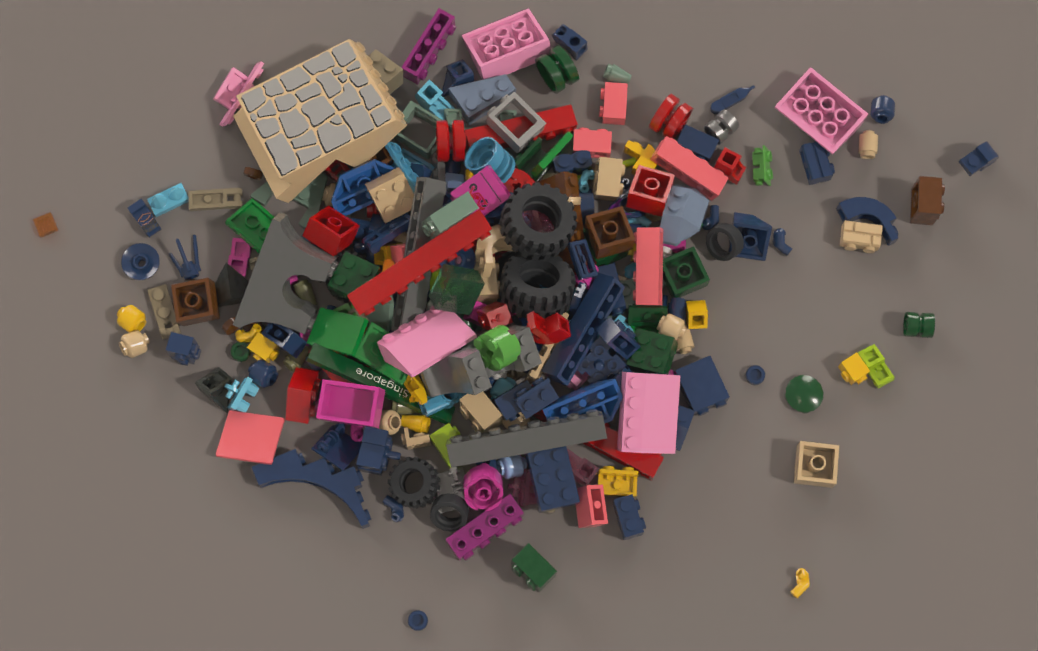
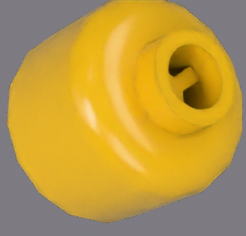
(131, 318)

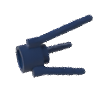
(189, 269)

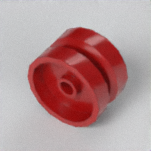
(671, 117)
(451, 140)

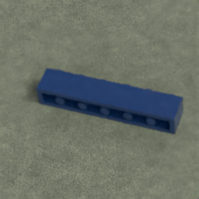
(588, 317)

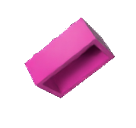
(350, 403)

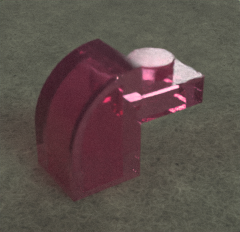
(582, 469)

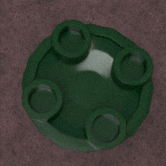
(804, 393)

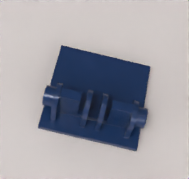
(337, 446)

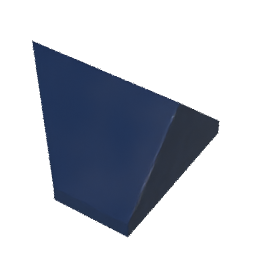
(457, 74)

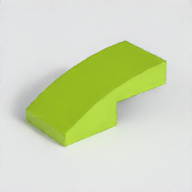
(874, 360)

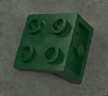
(530, 159)

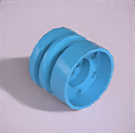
(489, 152)

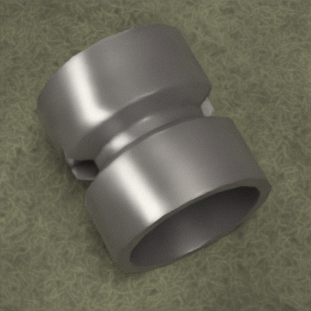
(723, 125)

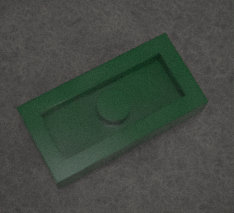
(645, 315)

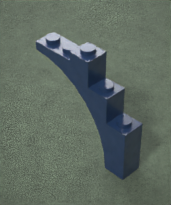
(290, 468)

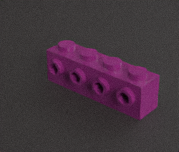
(428, 46)
(484, 527)

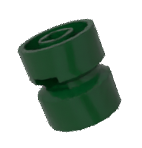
(922, 325)

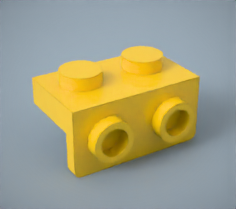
(618, 482)

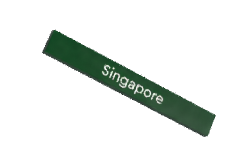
(364, 375)

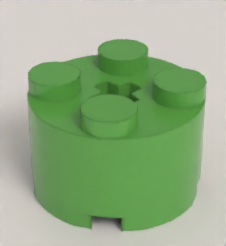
(498, 348)

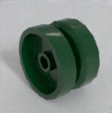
(557, 69)

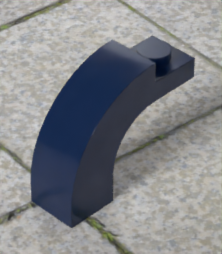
(871, 210)

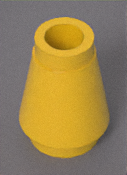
(417, 423)

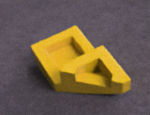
(416, 389)

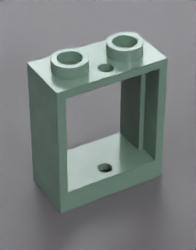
(409, 112)
(449, 215)

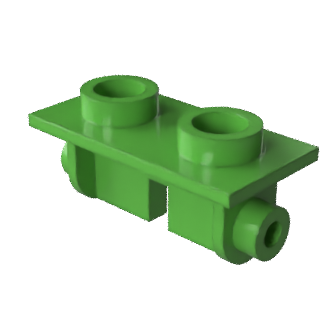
(764, 173)

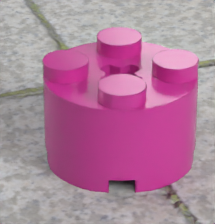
(483, 487)

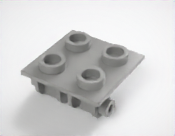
(451, 483)

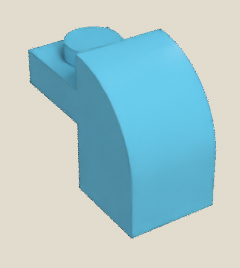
(430, 99)

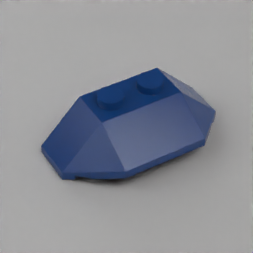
(350, 189)
(601, 395)

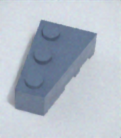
(480, 96)

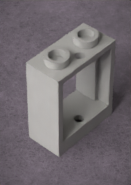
(515, 143)

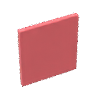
(250, 437)

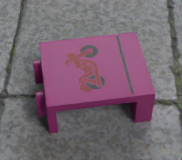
(485, 190)

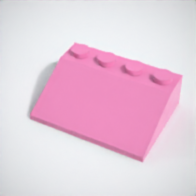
(507, 44)
(821, 111)
(425, 341)
(648, 413)

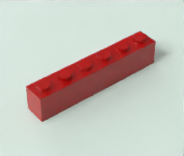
(557, 120)

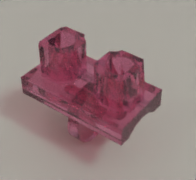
(521, 489)

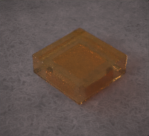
(45, 224)

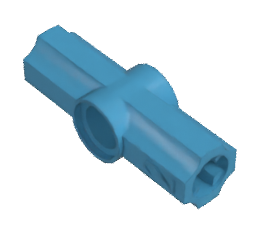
(440, 402)

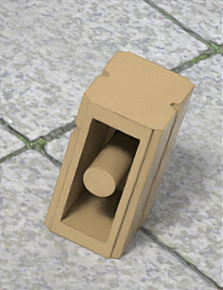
(860, 236)

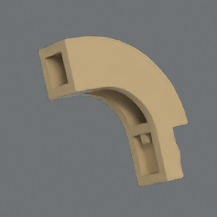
(489, 246)

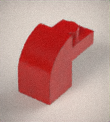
(548, 330)

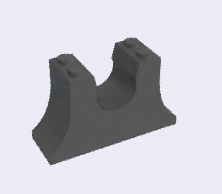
(269, 290)
(465, 371)

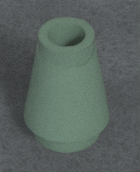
(616, 74)

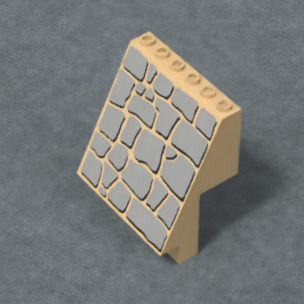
(316, 115)

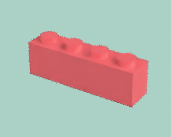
(689, 168)
(648, 266)

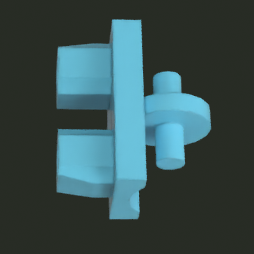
(237, 402)

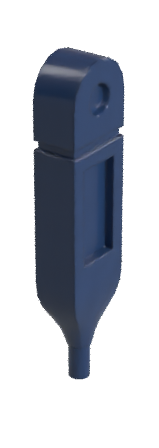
(730, 99)

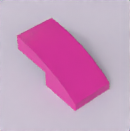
(240, 256)

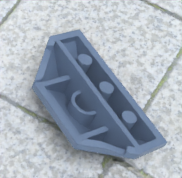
(682, 214)

